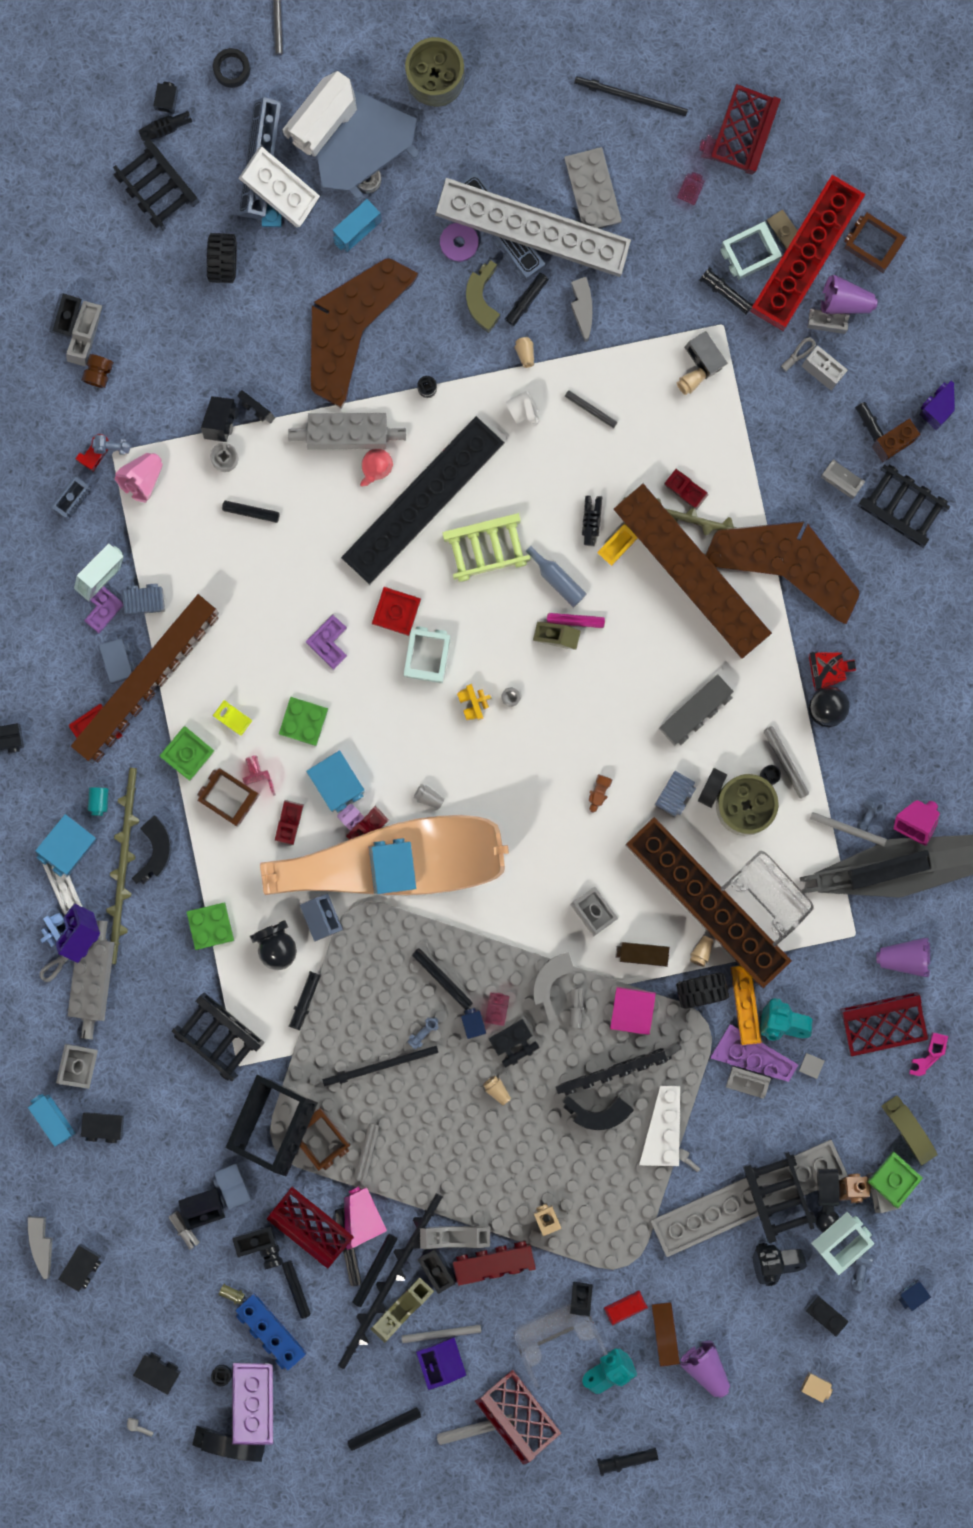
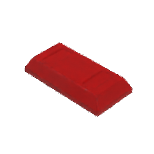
(625, 1307)

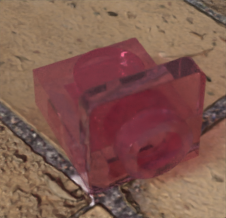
(691, 188)

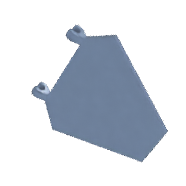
(365, 145)

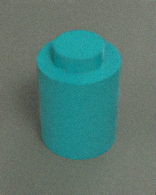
(98, 801)

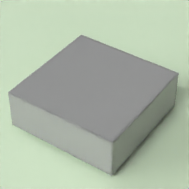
(811, 1065)

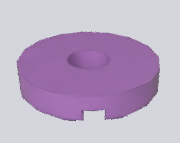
(459, 253)

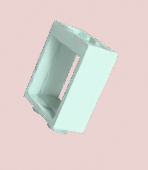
(768, 241)
(98, 572)
(426, 675)
(836, 1234)

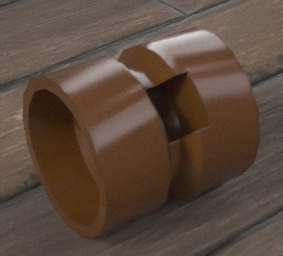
(97, 371)

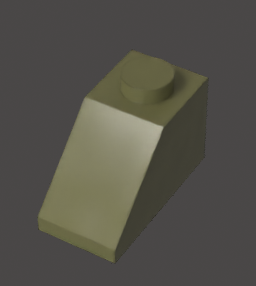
(557, 635)

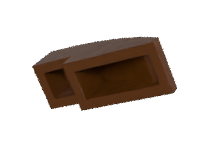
(665, 1334)

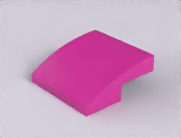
(633, 1010)

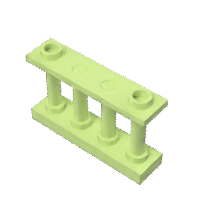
(491, 528)

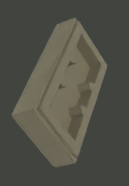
(782, 228)

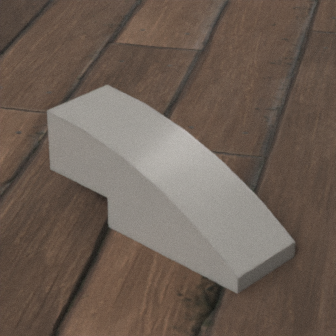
(583, 306)
(84, 333)
(40, 1245)

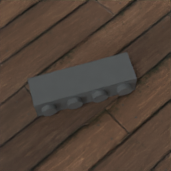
(699, 707)

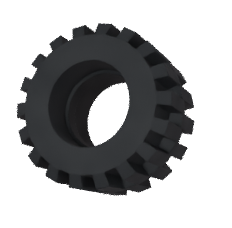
(221, 258)
(702, 990)

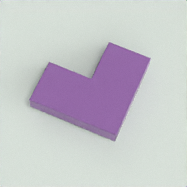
(106, 608)
(323, 641)

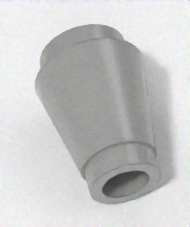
(428, 797)

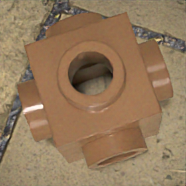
(854, 1188)

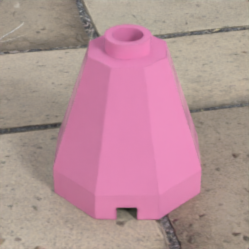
(140, 476)

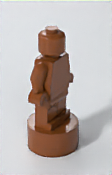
(598, 796)

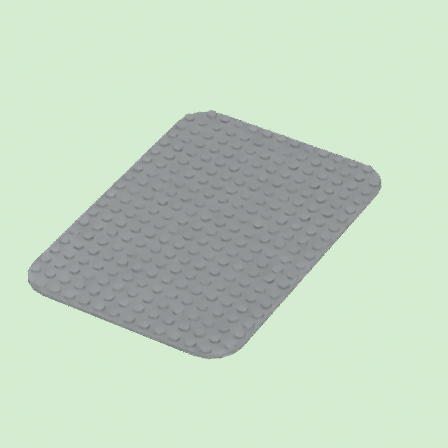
(439, 1121)

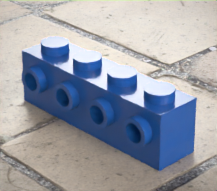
(270, 1331)

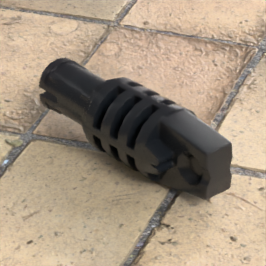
(164, 126)

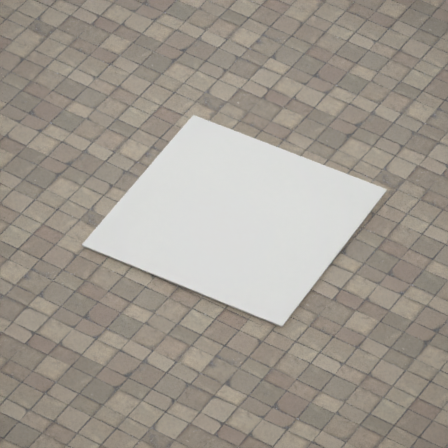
(577, 707)

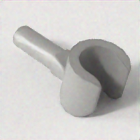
(683, 1155)
(132, 1425)

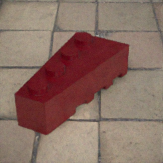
(494, 1263)

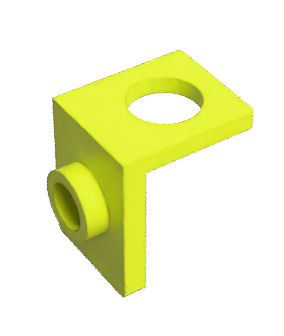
(233, 718)

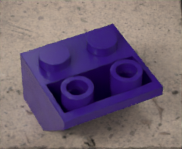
(941, 407)
(441, 1363)

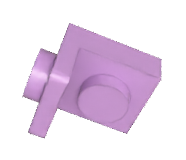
(350, 816)

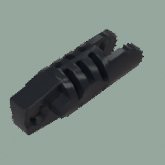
(591, 520)

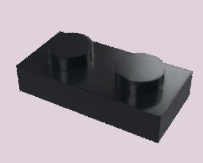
(250, 403)
(581, 1299)

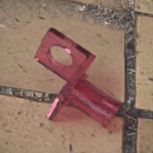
(256, 773)

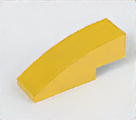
(617, 544)

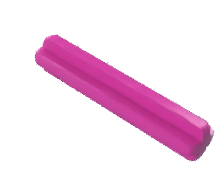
(576, 620)

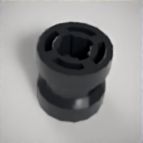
(429, 389)
(770, 772)
(271, 1257)
(221, 1375)

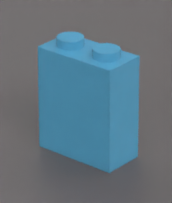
(336, 782)
(65, 846)
(392, 866)

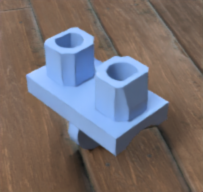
(53, 923)

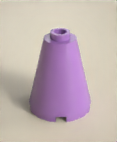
(846, 297)
(906, 957)
(706, 1368)

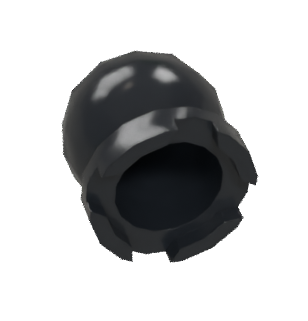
(829, 707)
(275, 947)

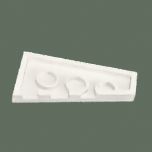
(662, 1139)

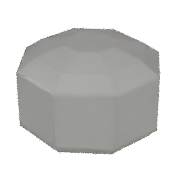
(510, 697)

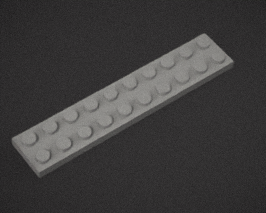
(532, 227)
(735, 1203)

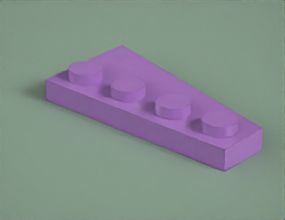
(752, 1057)

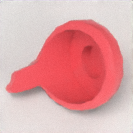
(375, 466)

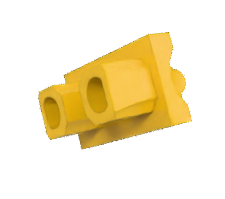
(469, 694)

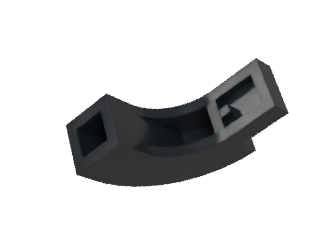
(161, 854)
(602, 1120)
(221, 1445)

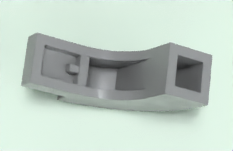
(547, 975)
(454, 1237)

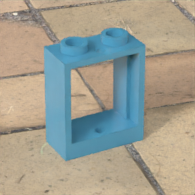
(356, 226)
(51, 1119)

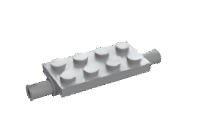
(346, 431)
(91, 983)

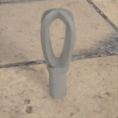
(794, 358)
(61, 960)

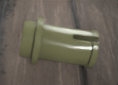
(232, 1294)

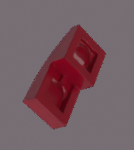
(686, 489)
(372, 821)
(289, 822)

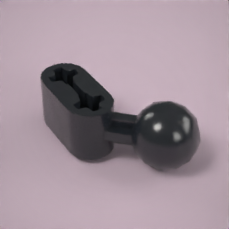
(827, 1198)

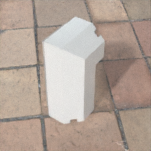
(322, 113)

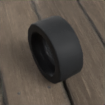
(231, 52)
(712, 787)

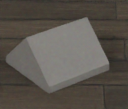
(594, 911)
(76, 1066)

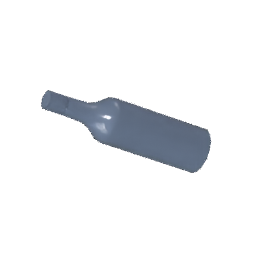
(558, 578)

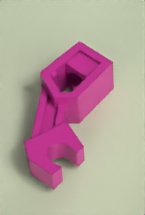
(929, 1060)

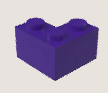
(79, 933)

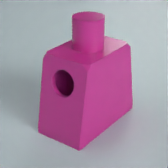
(918, 821)

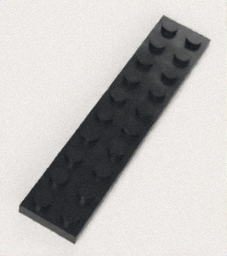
(422, 500)

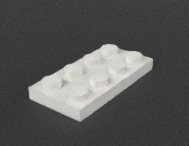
(279, 187)

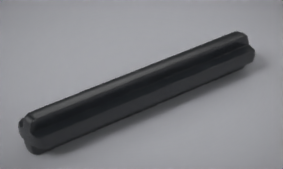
(442, 979)
(349, 1255)
(374, 1270)
(384, 1429)

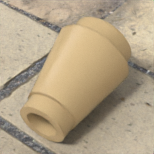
(525, 351)
(690, 381)
(702, 951)
(497, 1090)

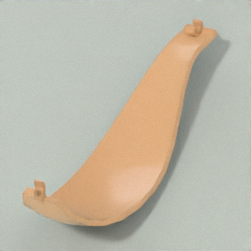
(446, 855)

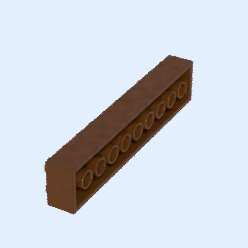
(692, 571)
(145, 679)
(708, 903)

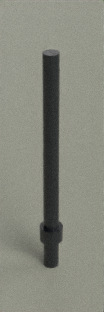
(594, 85)
(343, 1076)

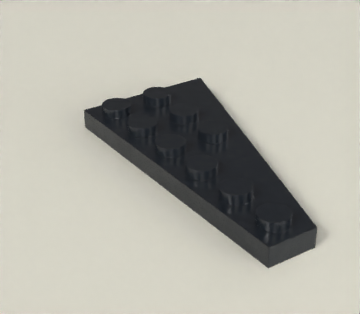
(622, 1069)

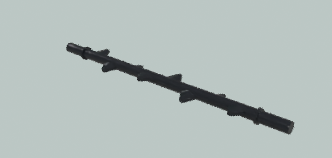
(384, 1287)

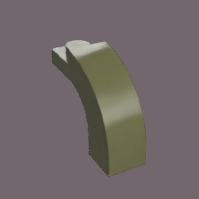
(478, 308)
(910, 1130)
(402, 1309)

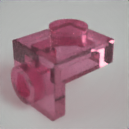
(707, 146)
(497, 1009)

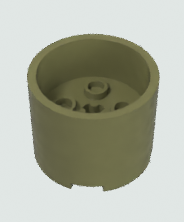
(440, 57)
(762, 801)

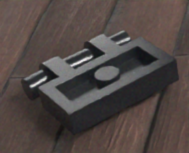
(511, 1037)

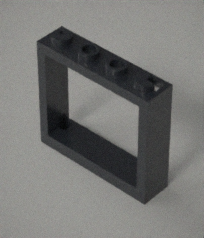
(249, 1117)

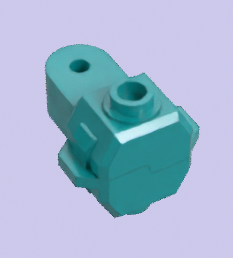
(780, 1020)
(614, 1369)

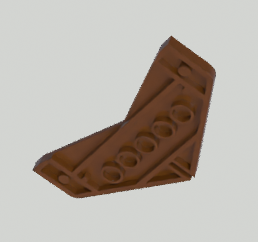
(339, 333)
(801, 561)

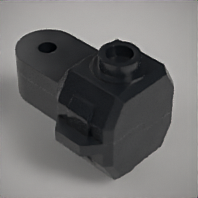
(771, 1263)

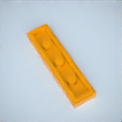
(745, 1006)

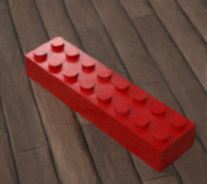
(807, 253)

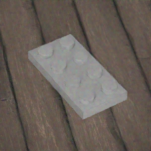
(593, 188)

